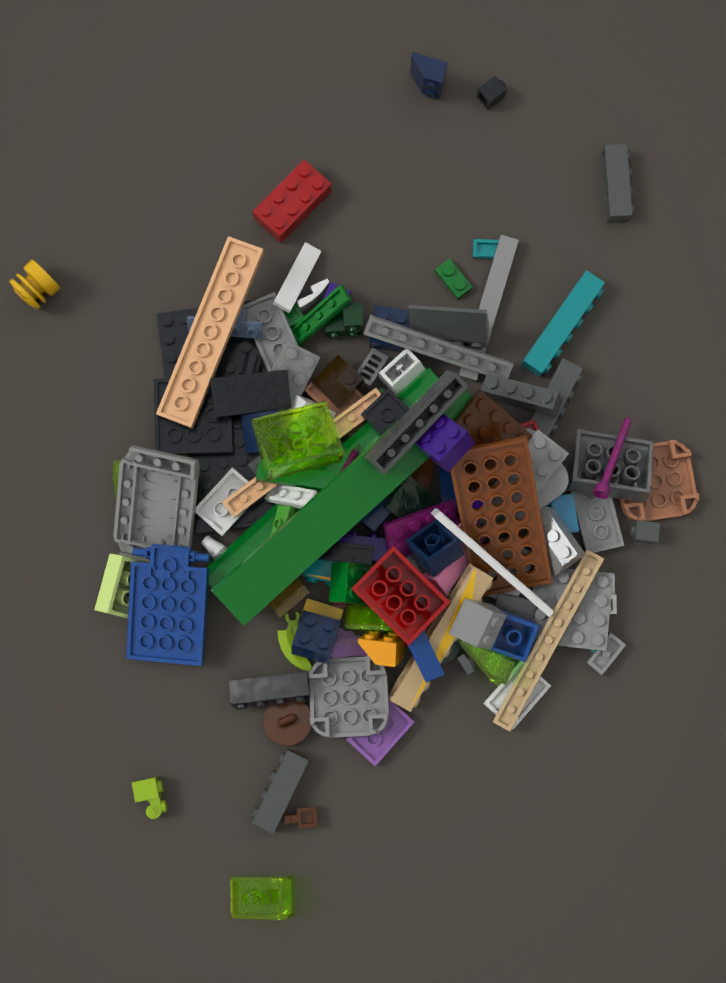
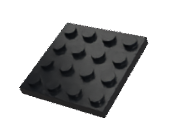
(208, 435)

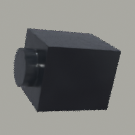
(491, 92)

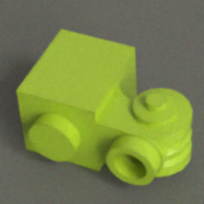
(150, 790)

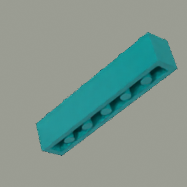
(563, 323)

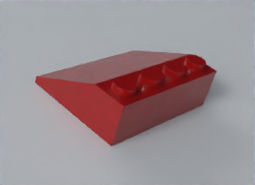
(400, 595)

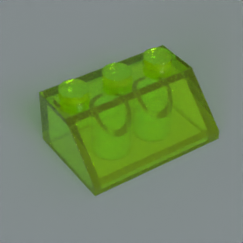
(364, 618)

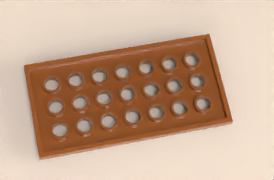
(528, 503)

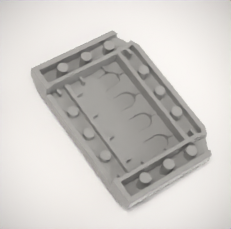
(155, 500)

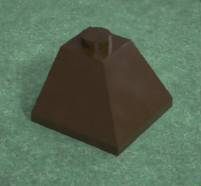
(338, 381)

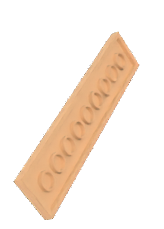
(210, 332)

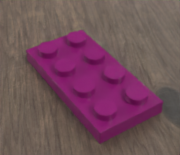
(404, 527)

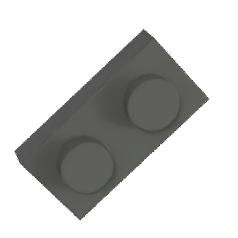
(466, 663)

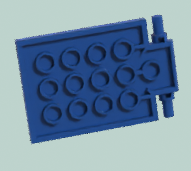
(168, 605)

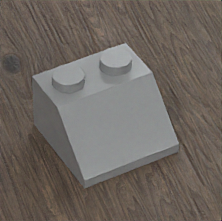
(478, 623)

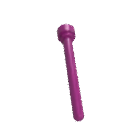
(602, 489)

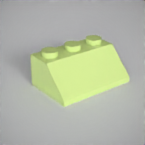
(115, 586)

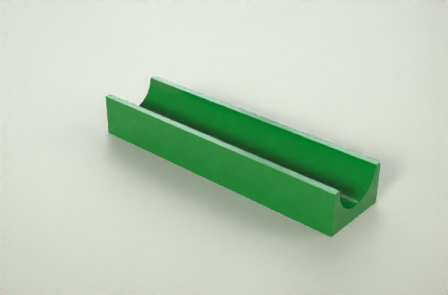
(264, 564)

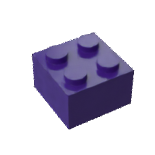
(445, 442)

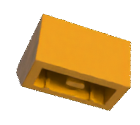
(383, 648)

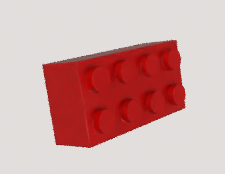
(292, 201)

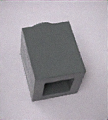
(645, 531)

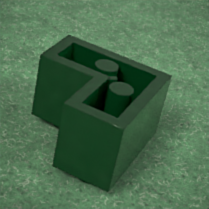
(346, 323)

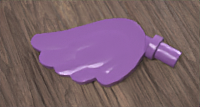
(347, 645)

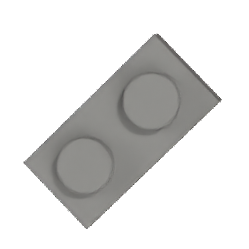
(603, 659)

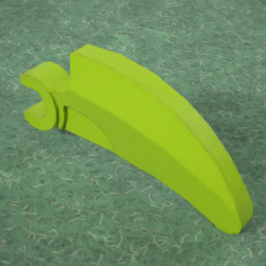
(285, 641)

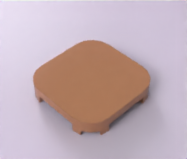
(672, 485)

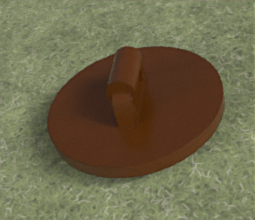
(287, 723)

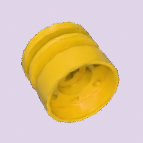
(34, 284)

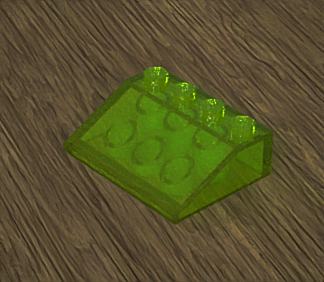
(297, 440)

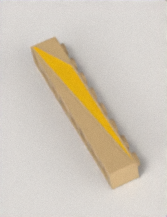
(410, 683)

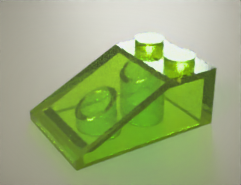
(494, 665)
(262, 897)

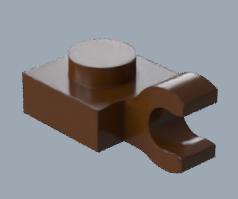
(305, 817)

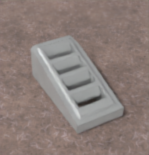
(368, 383)

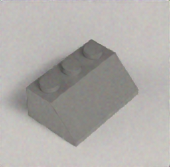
(560, 543)

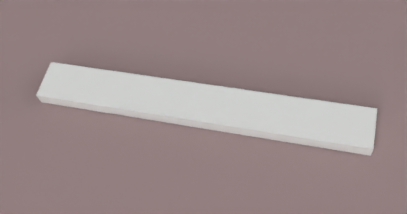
(492, 562)

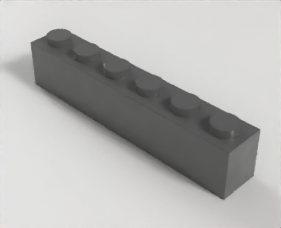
(416, 421)

